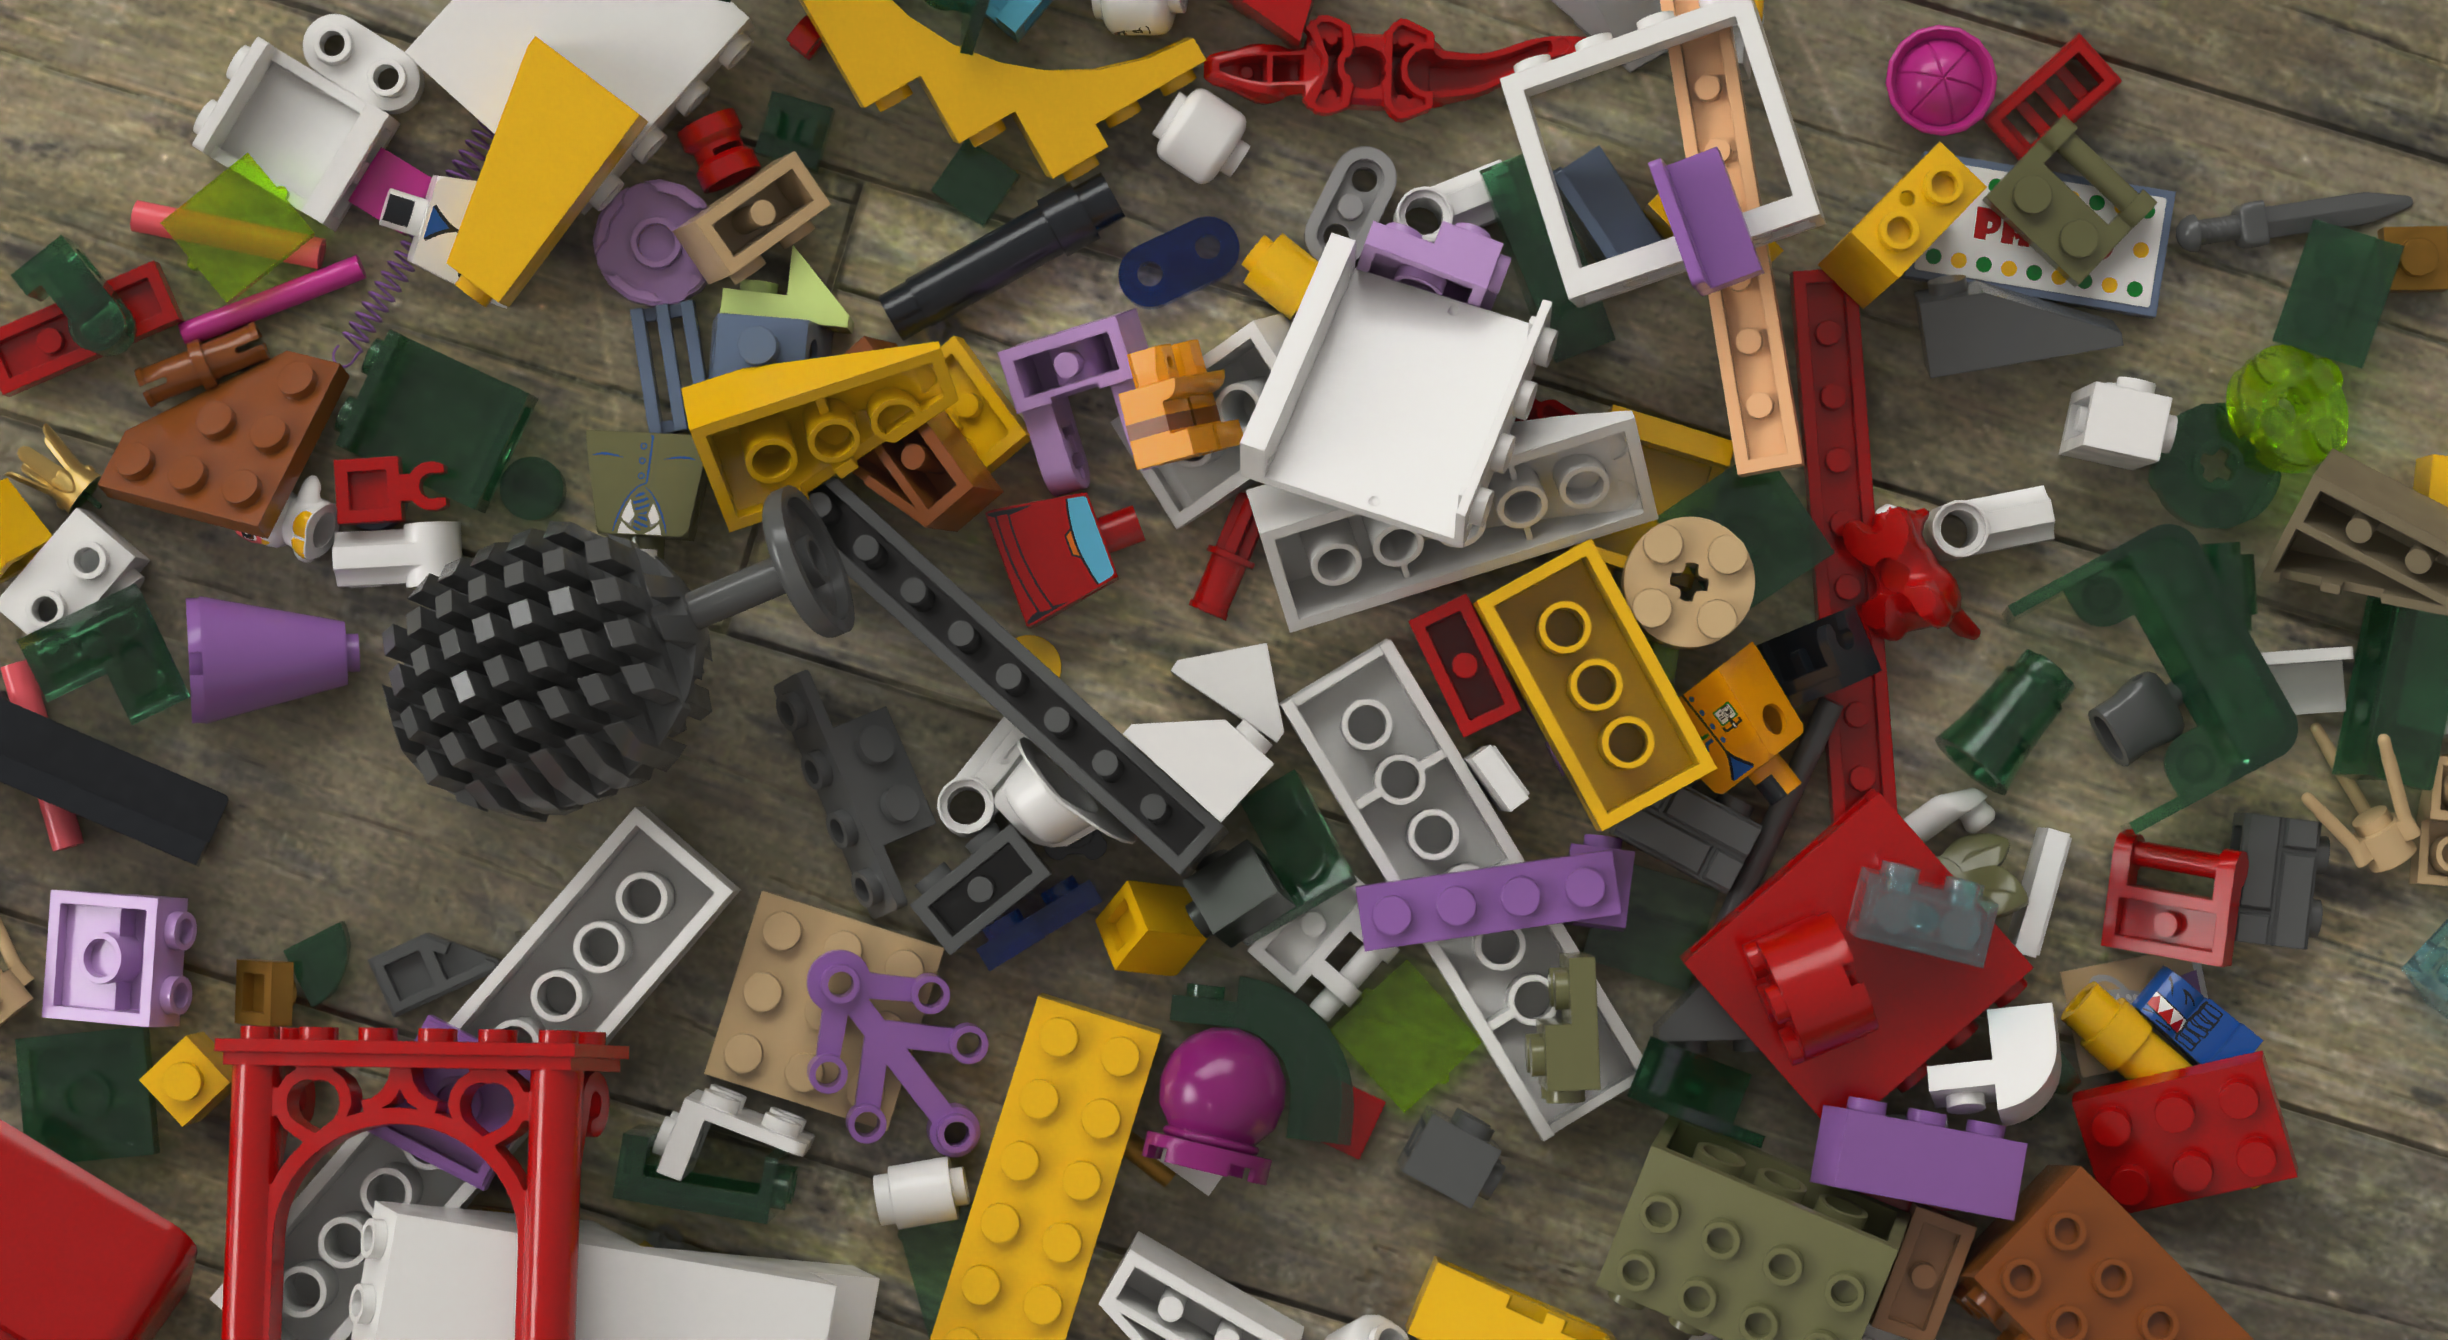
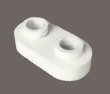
(362, 62)

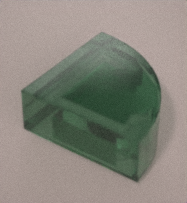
(321, 962)

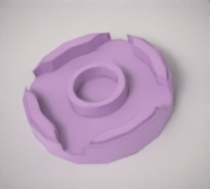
(638, 245)

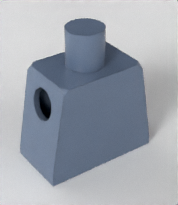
(761, 340)

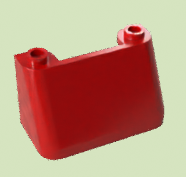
(81, 1252)

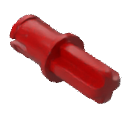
(1228, 560)

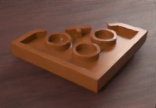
(232, 448)

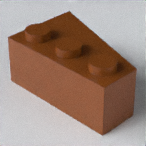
(930, 471)

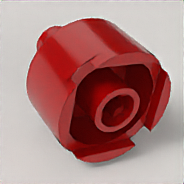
(1811, 987)

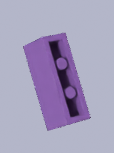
(1919, 1158)

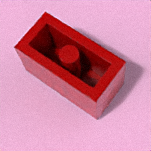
(1465, 665)

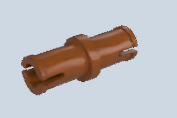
(202, 364)

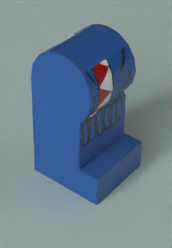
(2193, 1021)

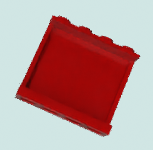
(1915, 995)

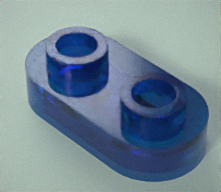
(1180, 264)

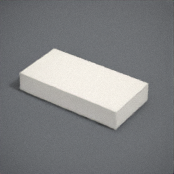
(2041, 885)

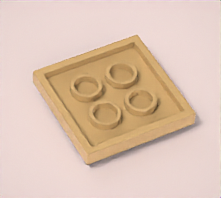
(774, 1024)

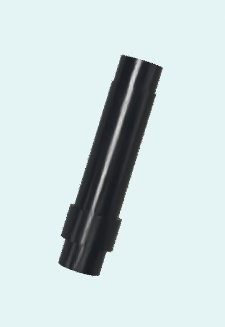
(1058, 225)

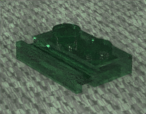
(2338, 294)

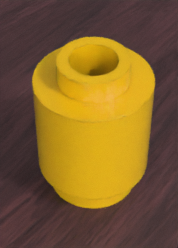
(1279, 273)

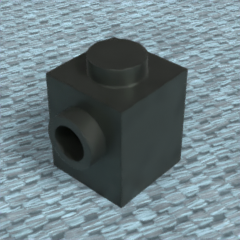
(1235, 894)

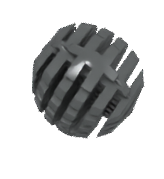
(578, 655)

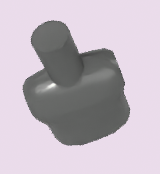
(2138, 718)

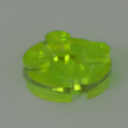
(2310, 387)

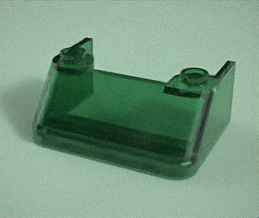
(2203, 648)

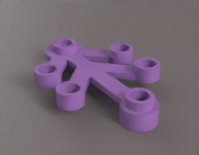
(888, 1045)

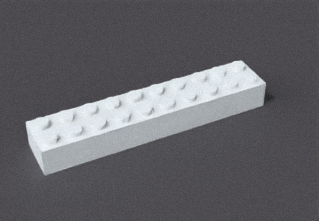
(574, 970)

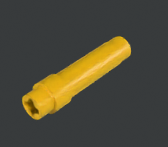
(2119, 1035)

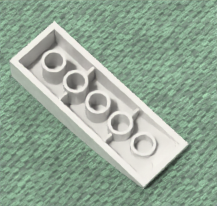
(1562, 487)

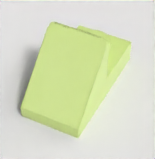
(805, 299)

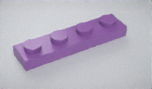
(1488, 900)

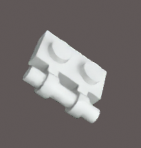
(1304, 944)

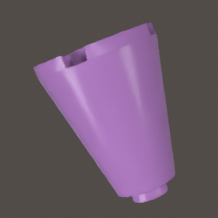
(261, 657)

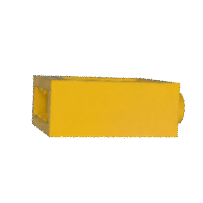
(1902, 225)

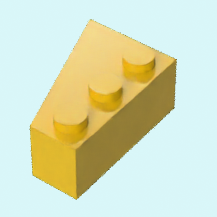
(1473, 1307)

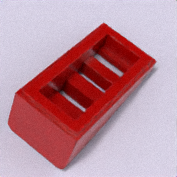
(2088, 58)

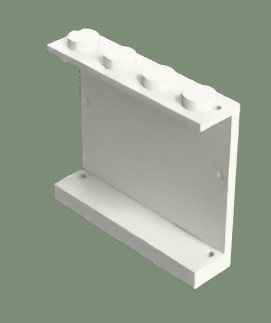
(1394, 400)

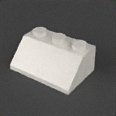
(1207, 758)

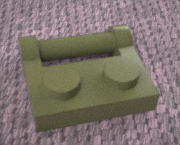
(2055, 217)

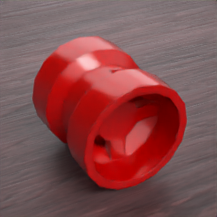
(719, 150)

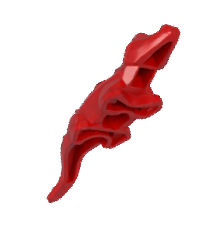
(1372, 72)

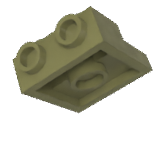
(1567, 1048)

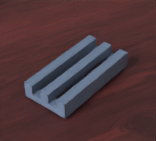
(663, 315)

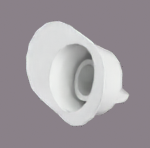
(1051, 805)

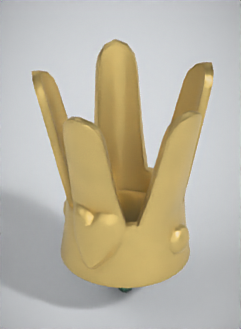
(67, 486)

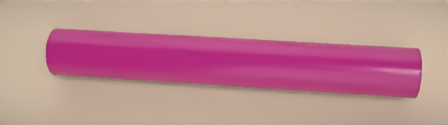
(273, 300)

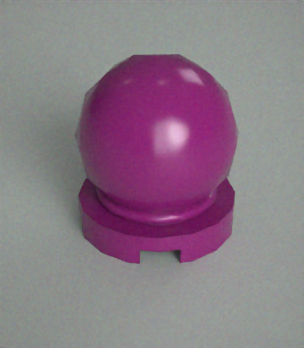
(1220, 1101)

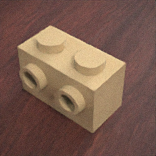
(752, 218)

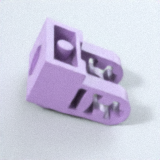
(1061, 365)

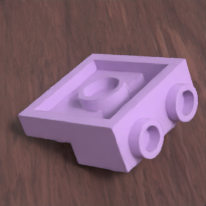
(1458, 265)
(117, 958)

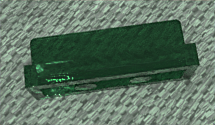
(2396, 691)

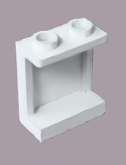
(295, 128)

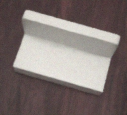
(2311, 678)

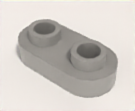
(1347, 207)

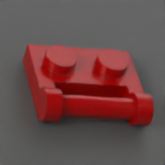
(2168, 920)

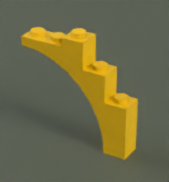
(1054, 109)

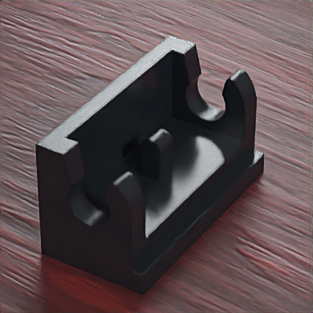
(1821, 656)

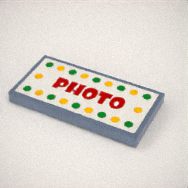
(1993, 253)

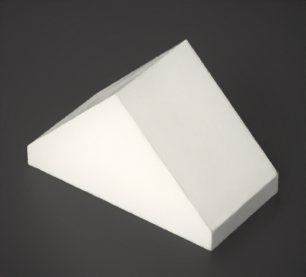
(1240, 683)

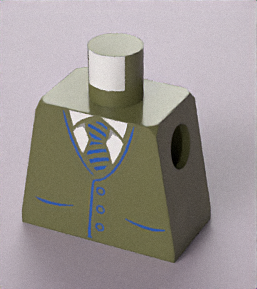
(646, 486)

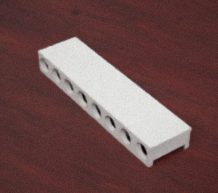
(1429, 817)

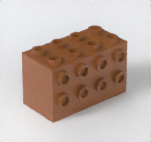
(2082, 1272)

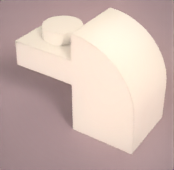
(2018, 1076)

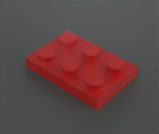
(2186, 1133)

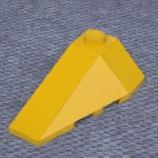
(809, 420)

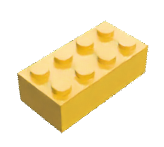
(1594, 686)

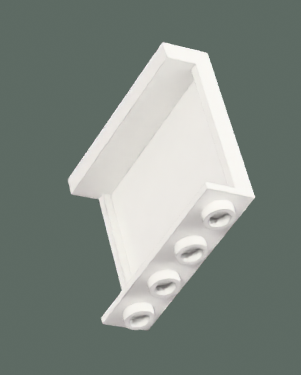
(639, 50)

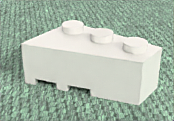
(1171, 1298)

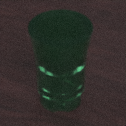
(2007, 721)

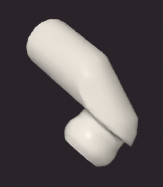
(1945, 809)

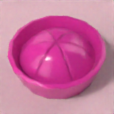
(1941, 80)

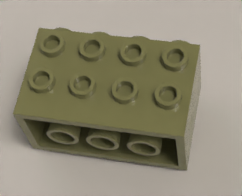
(1748, 1243)

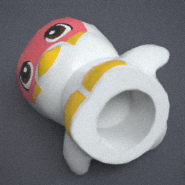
(304, 524)

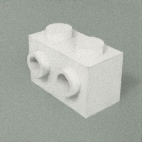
(2119, 424)
(71, 571)

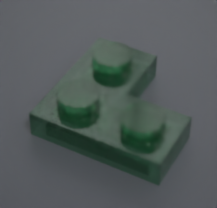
(112, 640)
(1297, 846)

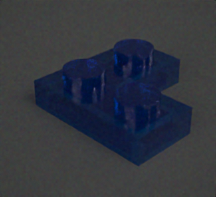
(1015, 933)

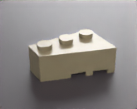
(2366, 538)

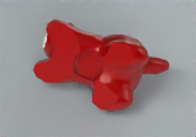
(1909, 579)

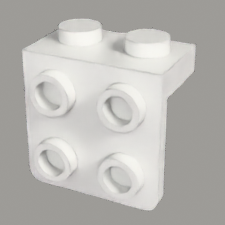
(685, 1132)

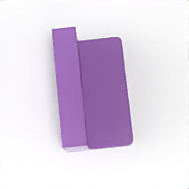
(1706, 221)

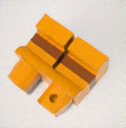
(1174, 406)

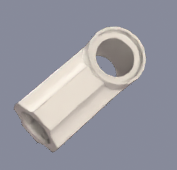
(1451, 201)
(1993, 523)
(396, 554)
(985, 775)

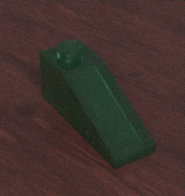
(1535, 263)

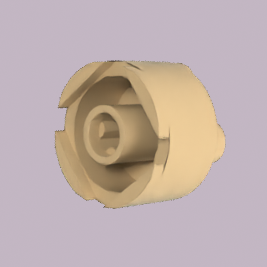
(1718, 561)

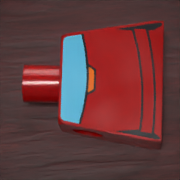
(1060, 551)

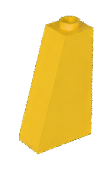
(540, 172)

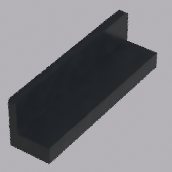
(107, 784)

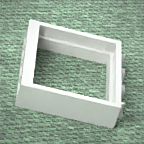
(1603, 52)

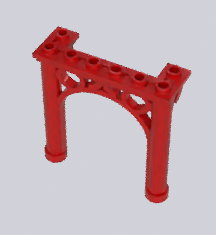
(277, 1095)

